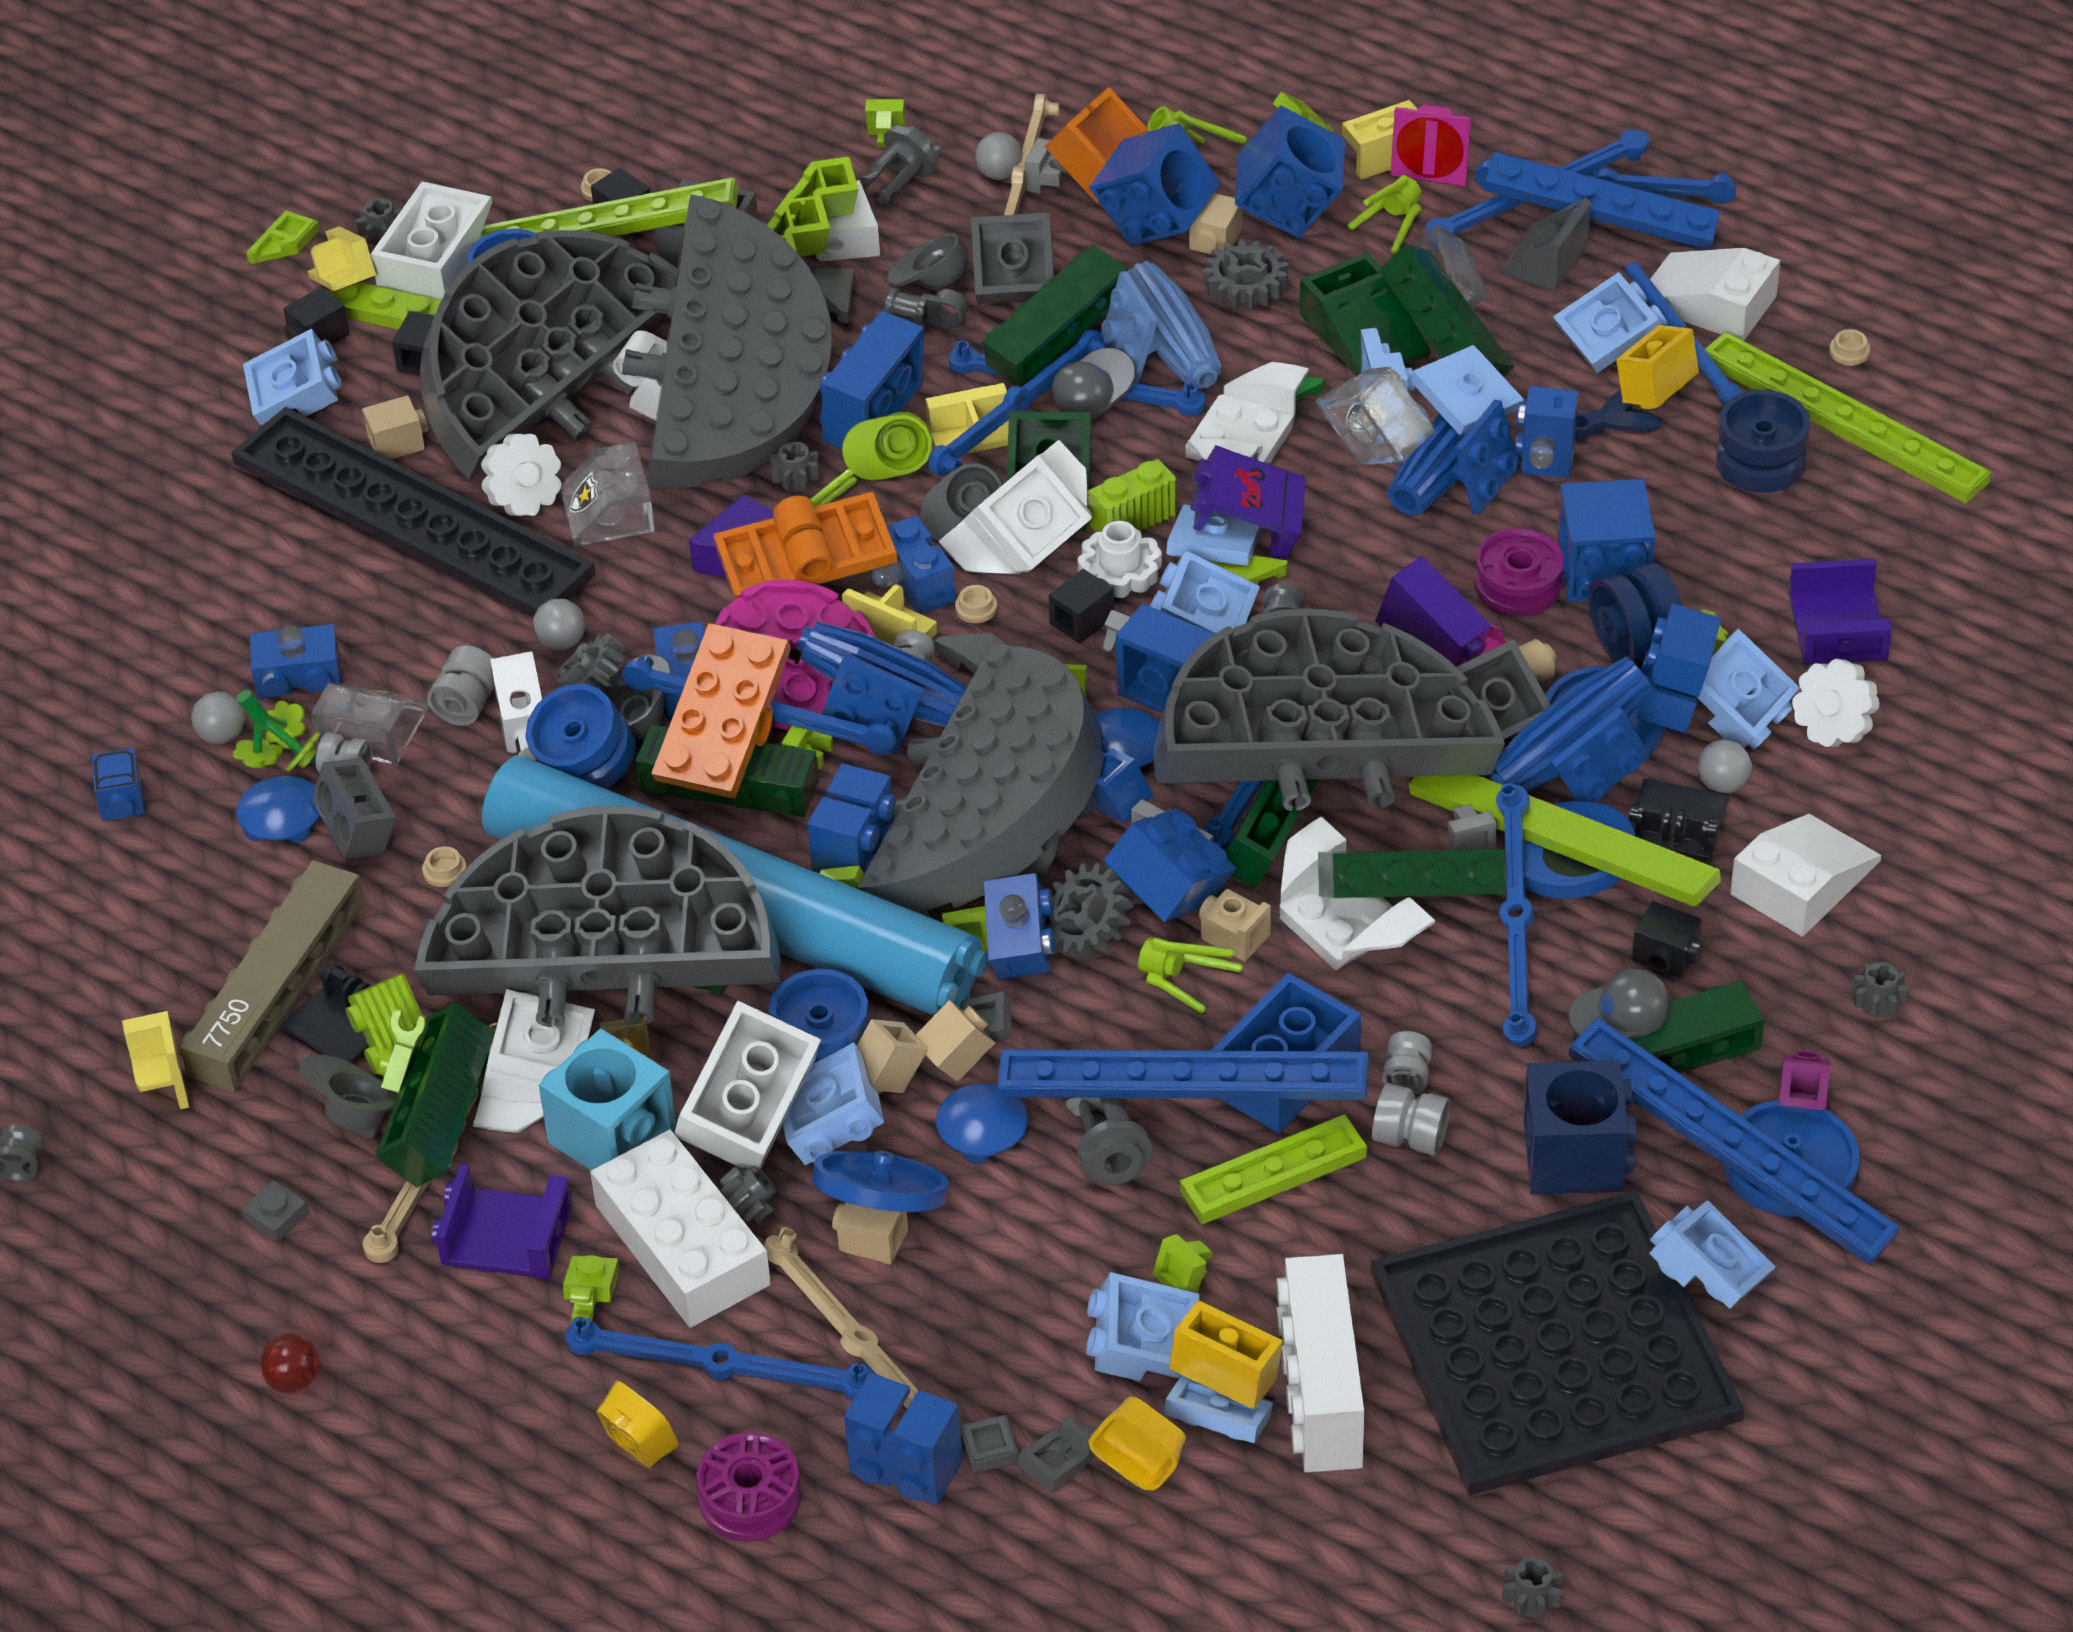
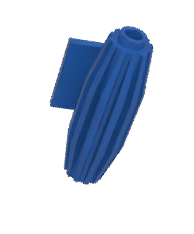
(1478, 459)
(878, 680)
(1581, 736)

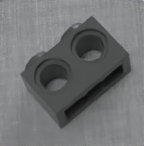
(353, 808)

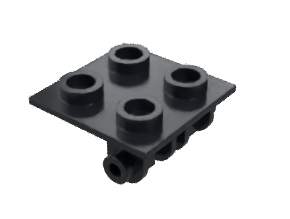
(1678, 817)
(324, 1019)

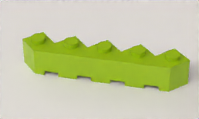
(823, 192)

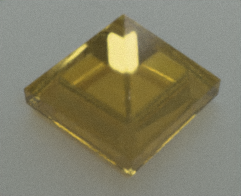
(631, 1034)

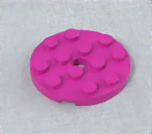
(782, 612)

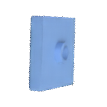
(1464, 387)
(1220, 540)

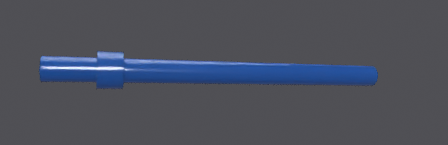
(1705, 363)

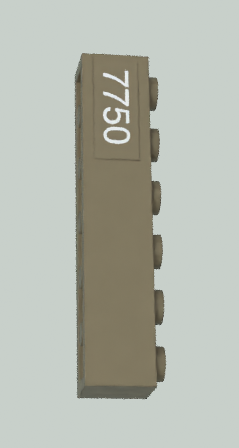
(272, 976)

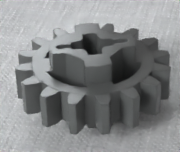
(1245, 274)
(593, 664)
(1091, 908)

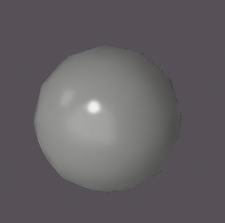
(998, 155)
(559, 624)
(217, 718)
(1724, 766)

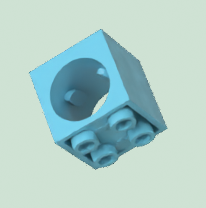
(605, 1101)

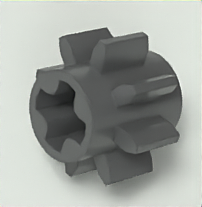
(376, 219)
(794, 466)
(1879, 989)
(749, 1192)
(1532, 1587)

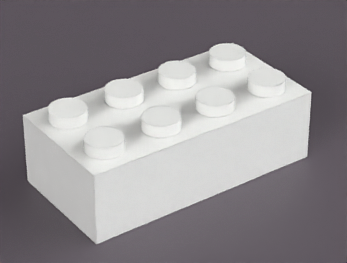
(680, 1228)
(1320, 1363)

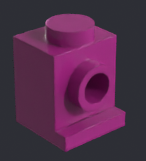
(1804, 1080)

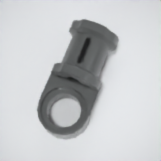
(928, 308)

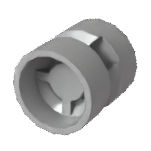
(462, 686)
(1404, 1118)

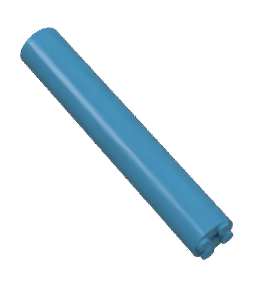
(811, 914)

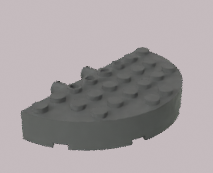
(529, 333)
(739, 349)
(1321, 701)
(992, 785)
(596, 907)

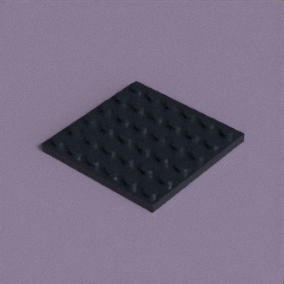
(1554, 1343)

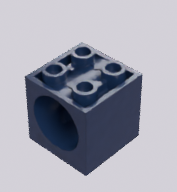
(1578, 1127)

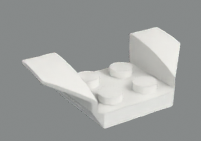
(1251, 414)
(1023, 517)
(1339, 926)
(521, 1059)

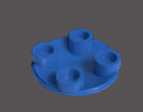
(1129, 733)
(278, 810)
(981, 1122)

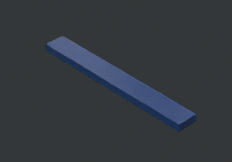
(1184, 1074)
(1740, 1145)

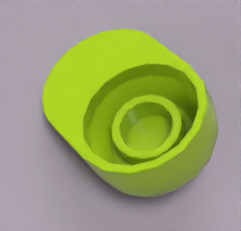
(887, 446)

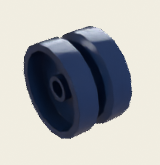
(1762, 441)
(1628, 607)

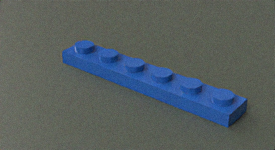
(1609, 201)

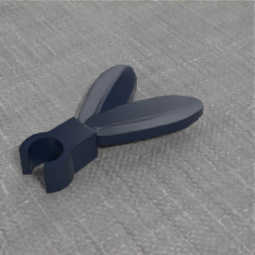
(1614, 416)

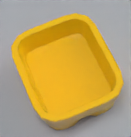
(636, 1425)
(1138, 1444)

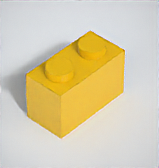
(1657, 366)
(1225, 1354)

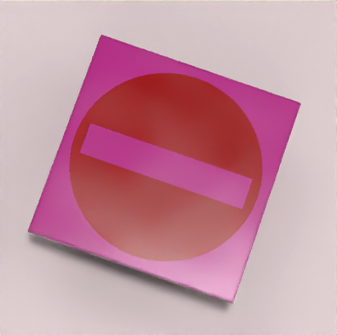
(1430, 145)

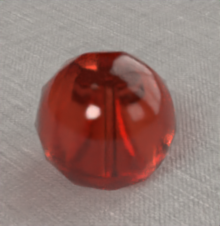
(290, 1363)

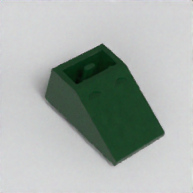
(1356, 298)

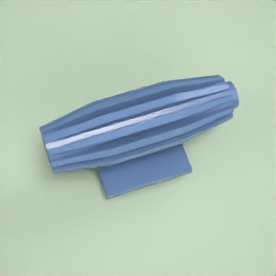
(1155, 315)

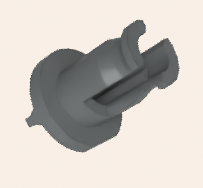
(908, 154)
(1112, 1148)

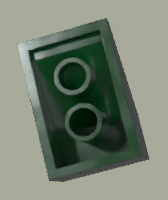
(1034, 432)

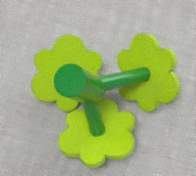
(283, 727)

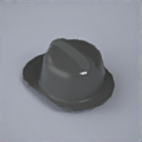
(350, 1094)

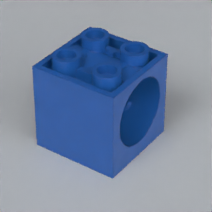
(1290, 171)
(1154, 185)
(1602, 531)

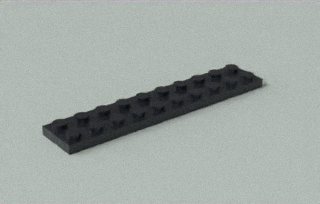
(412, 513)

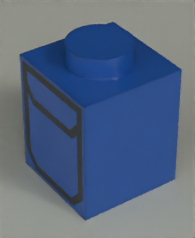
(118, 784)

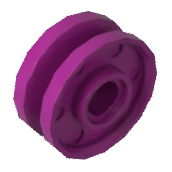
(1518, 571)
(753, 1511)

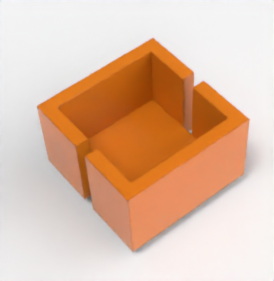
(1093, 137)

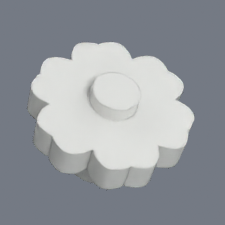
(521, 474)
(1122, 558)
(1835, 703)

